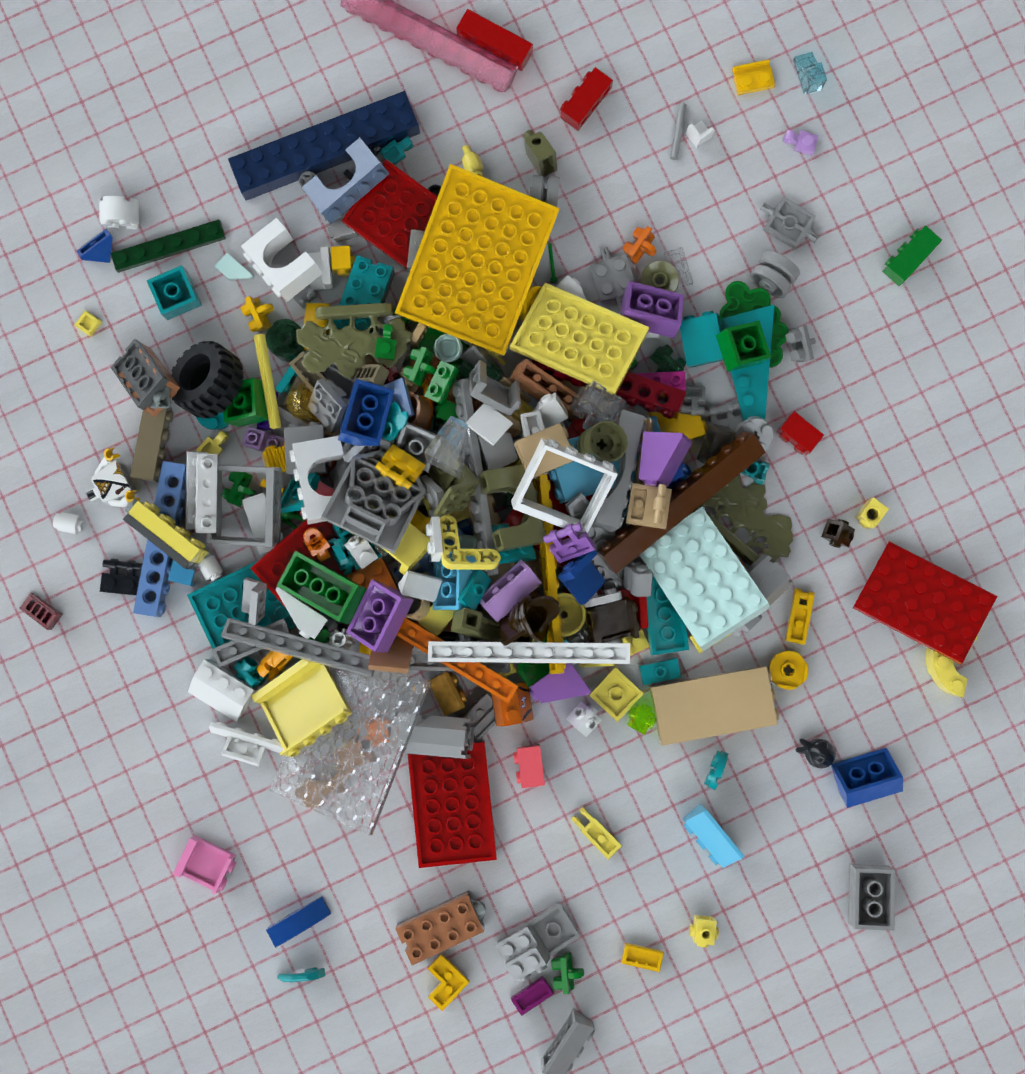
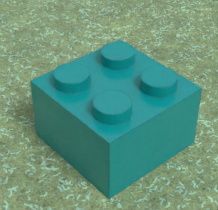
(174, 292)

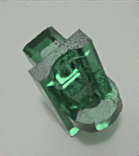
(665, 361)

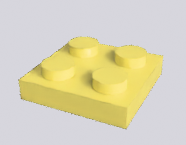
(616, 694)

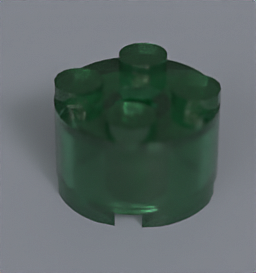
(278, 334)

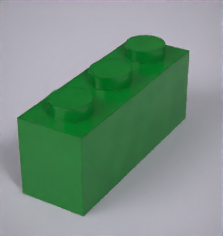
(911, 255)

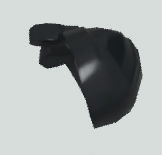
(817, 752)

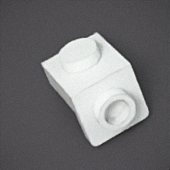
(361, 551)

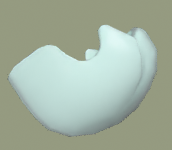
(448, 348)

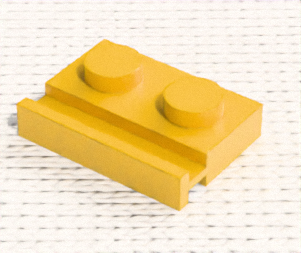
(753, 77)

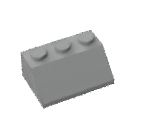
(567, 1044)

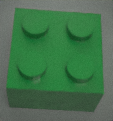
(743, 346)
(248, 406)

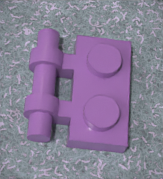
(571, 547)

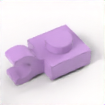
(804, 141)

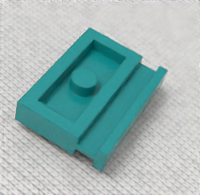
(285, 383)

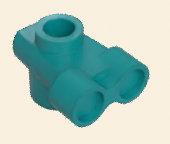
(757, 471)
(247, 672)

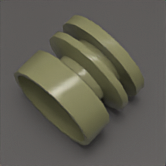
(610, 441)

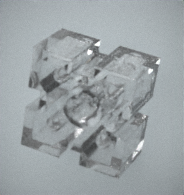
(596, 405)

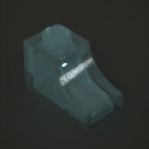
(810, 73)

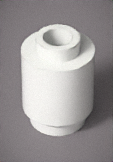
(68, 523)
(210, 568)

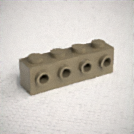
(150, 445)

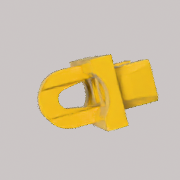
(259, 312)

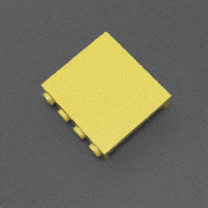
(302, 705)

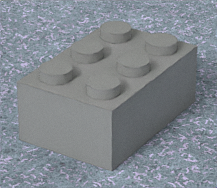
(871, 897)

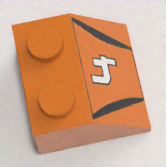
(517, 711)

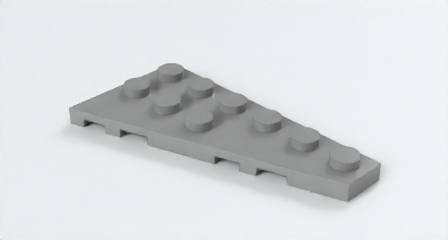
(576, 508)

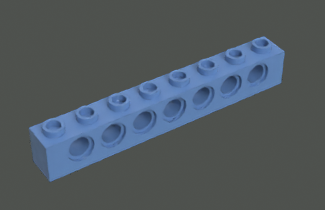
(150, 566)

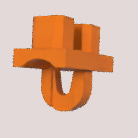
(643, 244)
(316, 545)

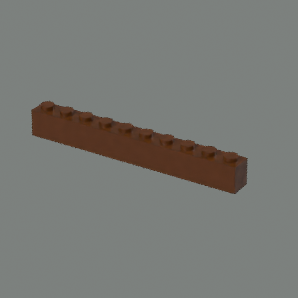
(684, 499)

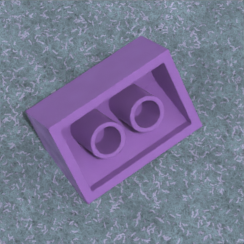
(379, 616)

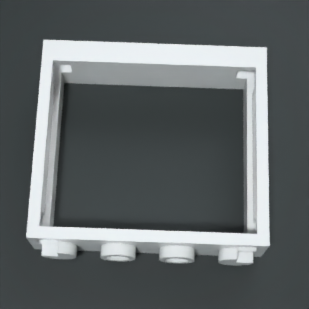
(553, 516)

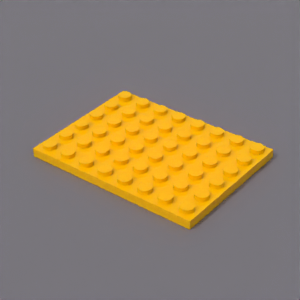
(477, 260)

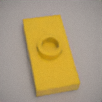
(642, 957)

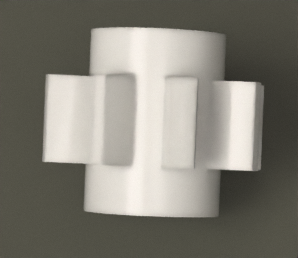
(337, 639)

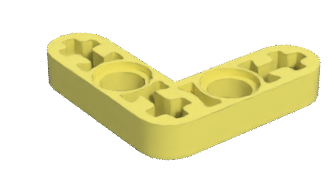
(459, 555)

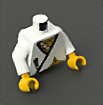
(112, 482)

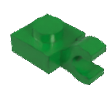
(386, 346)

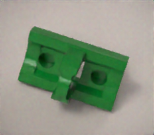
(421, 367)
(240, 488)
(568, 973)

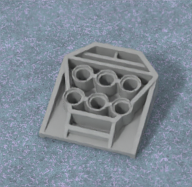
(363, 520)

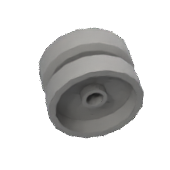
(547, 195)
(775, 274)

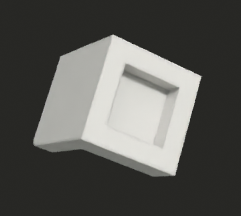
(699, 133)

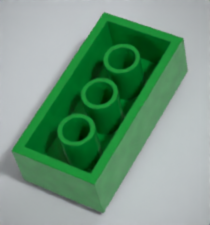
(322, 587)

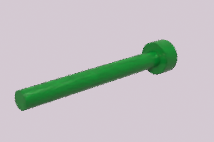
(553, 279)

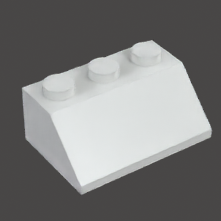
(221, 689)

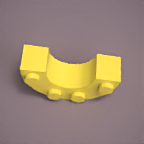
(945, 674)

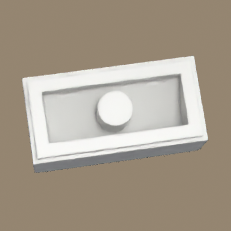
(420, 586)

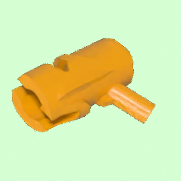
(272, 664)

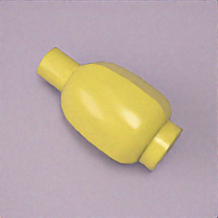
(472, 161)

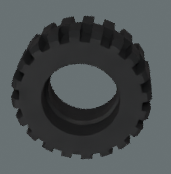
(207, 379)

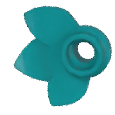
(395, 422)

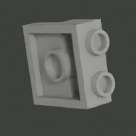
(523, 953)

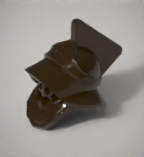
(529, 619)

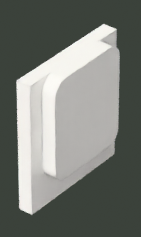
(489, 423)

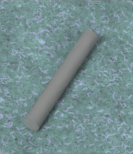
(678, 131)

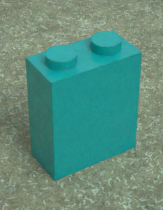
(700, 339)

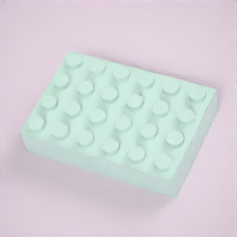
(704, 579)

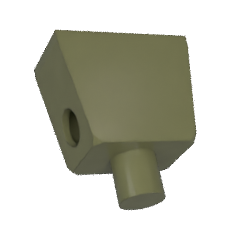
(540, 153)

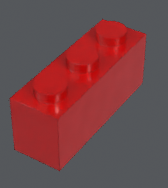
(586, 98)

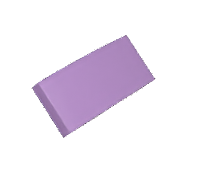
(260, 440)

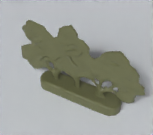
(348, 345)
(746, 510)

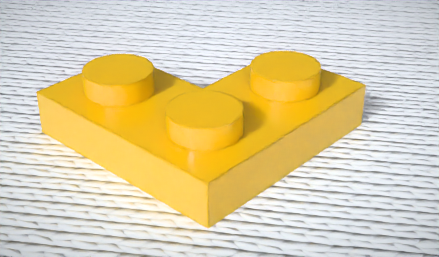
(451, 980)

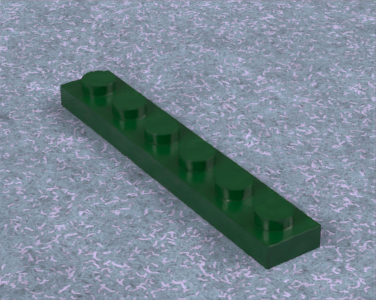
(168, 246)

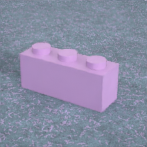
(509, 590)

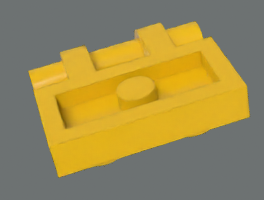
(402, 462)

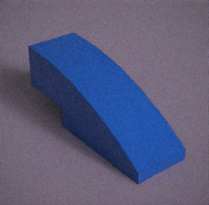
(298, 921)

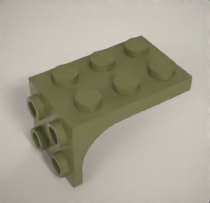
(456, 491)

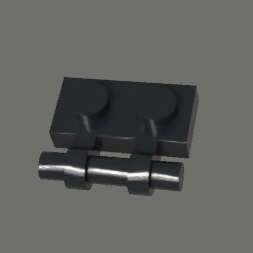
(117, 583)

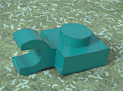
(395, 152)

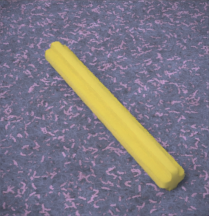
(267, 381)

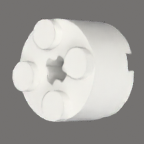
(117, 212)

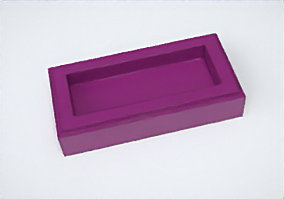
(532, 995)

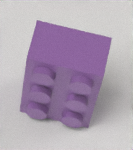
(653, 307)

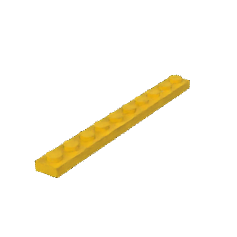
(548, 567)

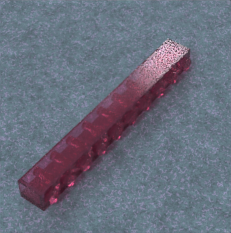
(436, 41)

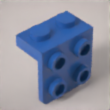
(582, 577)

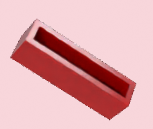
(495, 39)

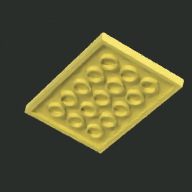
(579, 338)

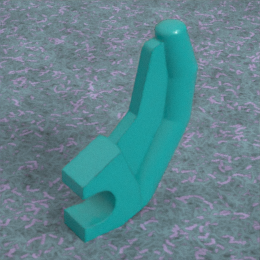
(308, 975)

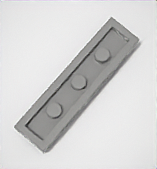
(236, 650)

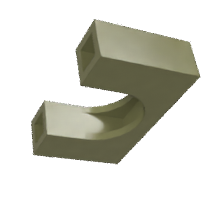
(530, 529)

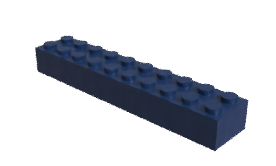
(322, 145)

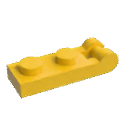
(799, 617)

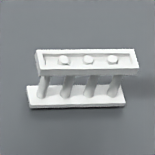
(201, 492)

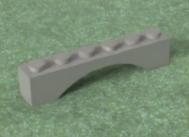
(611, 511)

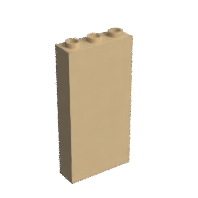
(714, 705)

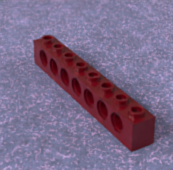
(638, 385)

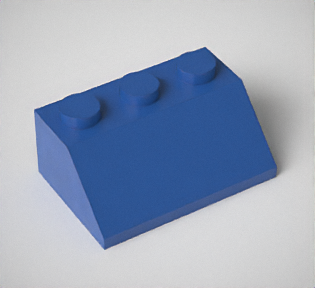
(366, 414)
(867, 777)

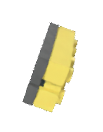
(162, 532)

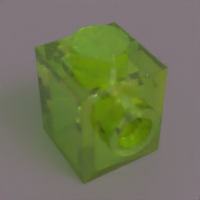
(641, 718)

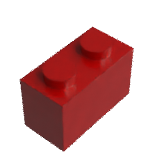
(799, 433)

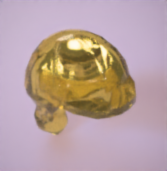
(297, 403)

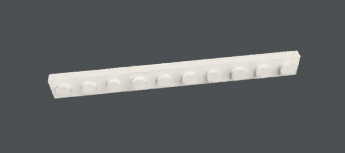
(529, 652)

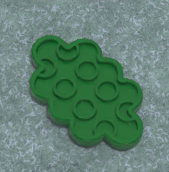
(742, 300)

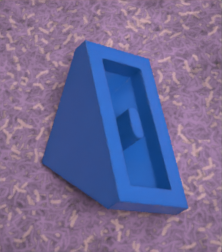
(98, 248)

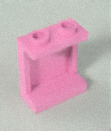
(205, 864)

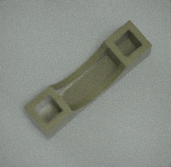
(474, 625)

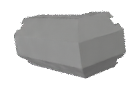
(770, 580)
(441, 737)

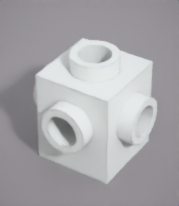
(584, 718)

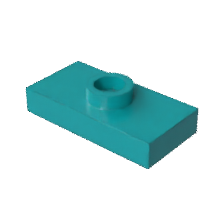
(474, 589)
(660, 671)

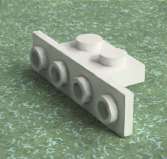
(244, 746)

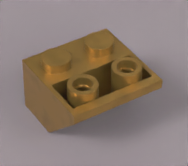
(447, 692)

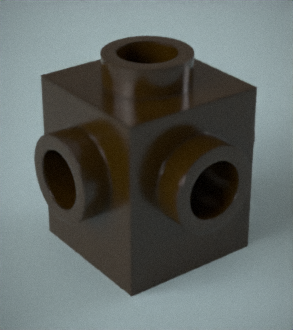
(838, 533)

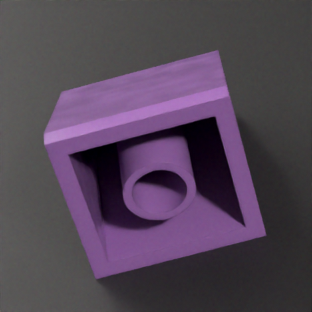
(662, 456)
(559, 686)

